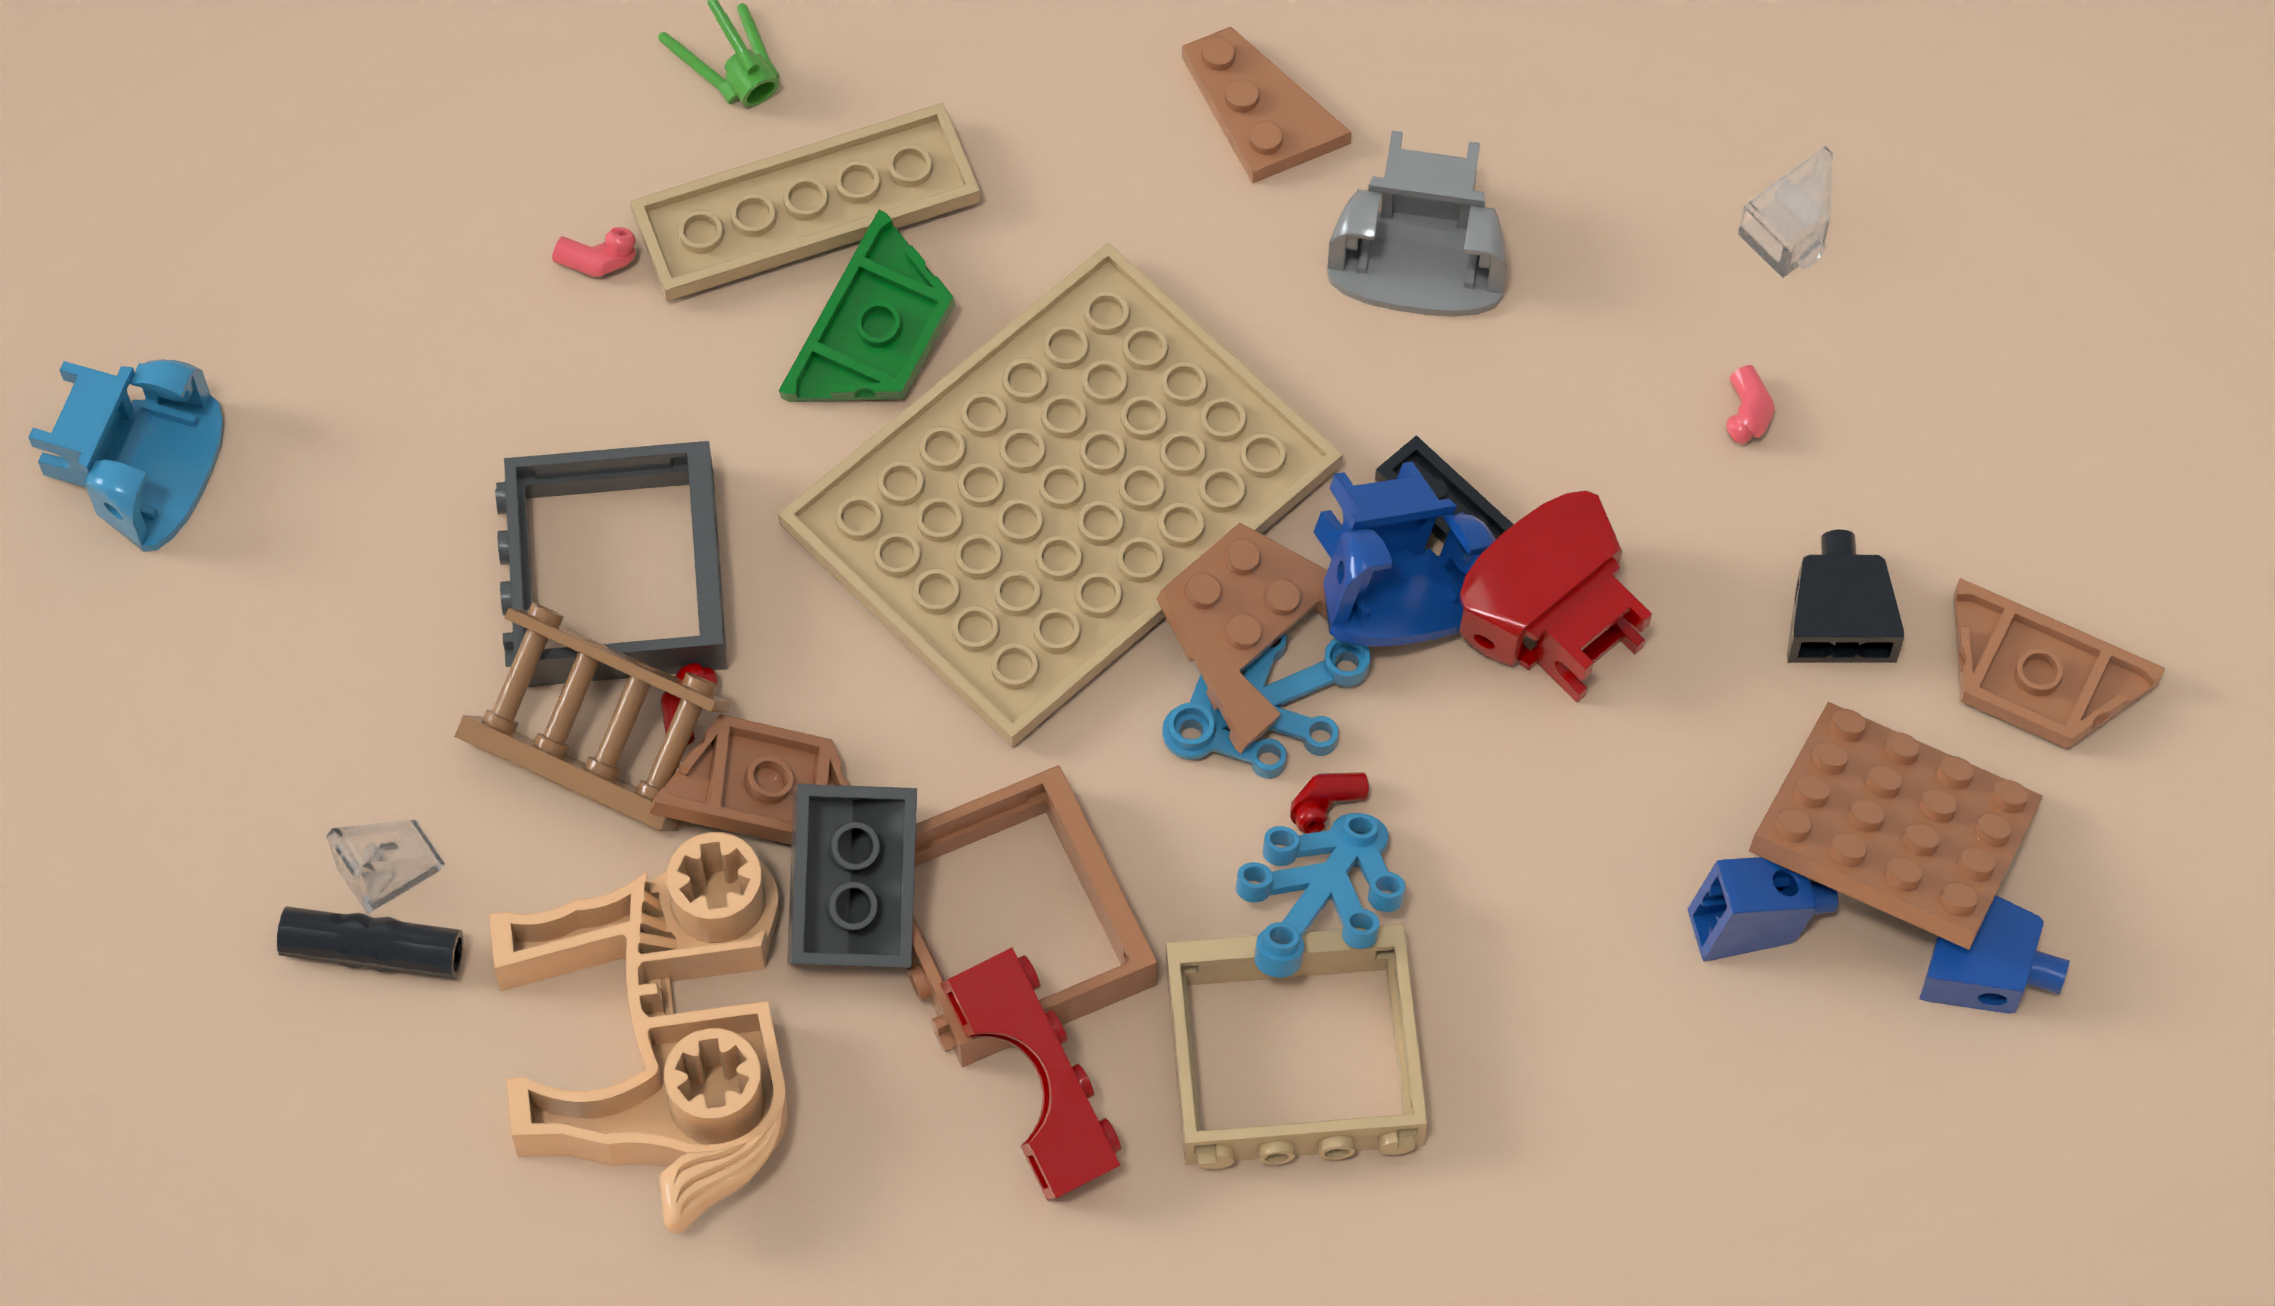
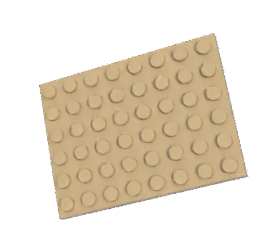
(1057, 491)

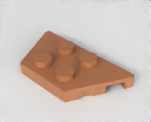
(2041, 669)
(746, 776)

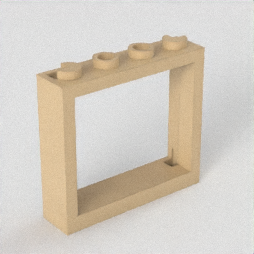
(1324, 953)

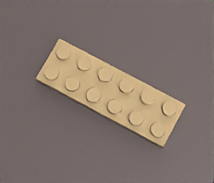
(804, 201)

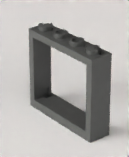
(607, 472)

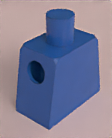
(1754, 907)
(1997, 964)

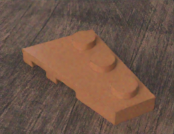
(1259, 106)

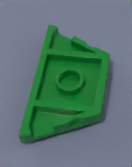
(873, 325)

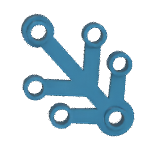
(1213, 727)
(1353, 842)

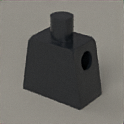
(1844, 607)

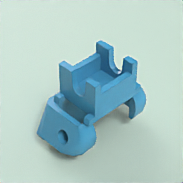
(137, 457)

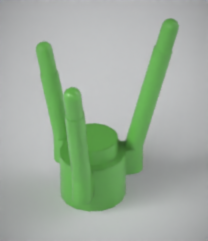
(748, 75)

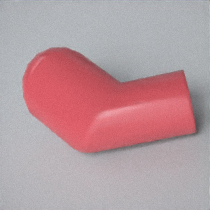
(600, 259)
(1755, 407)

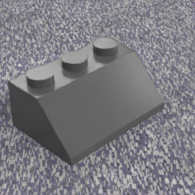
(852, 875)

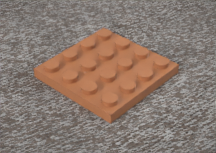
(1896, 824)

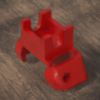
(1557, 586)

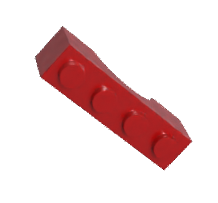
(1068, 1139)

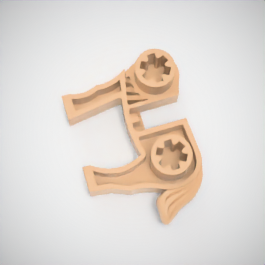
(710, 1077)

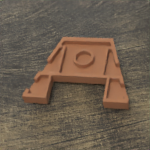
(1232, 611)

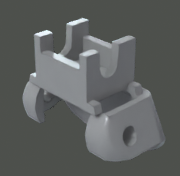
(1428, 246)

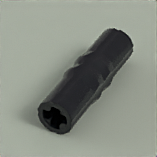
(370, 942)

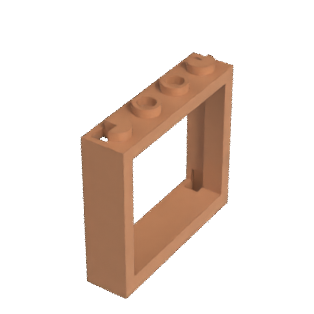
(997, 811)

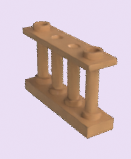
(548, 752)

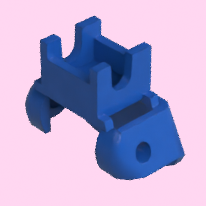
(1381, 576)

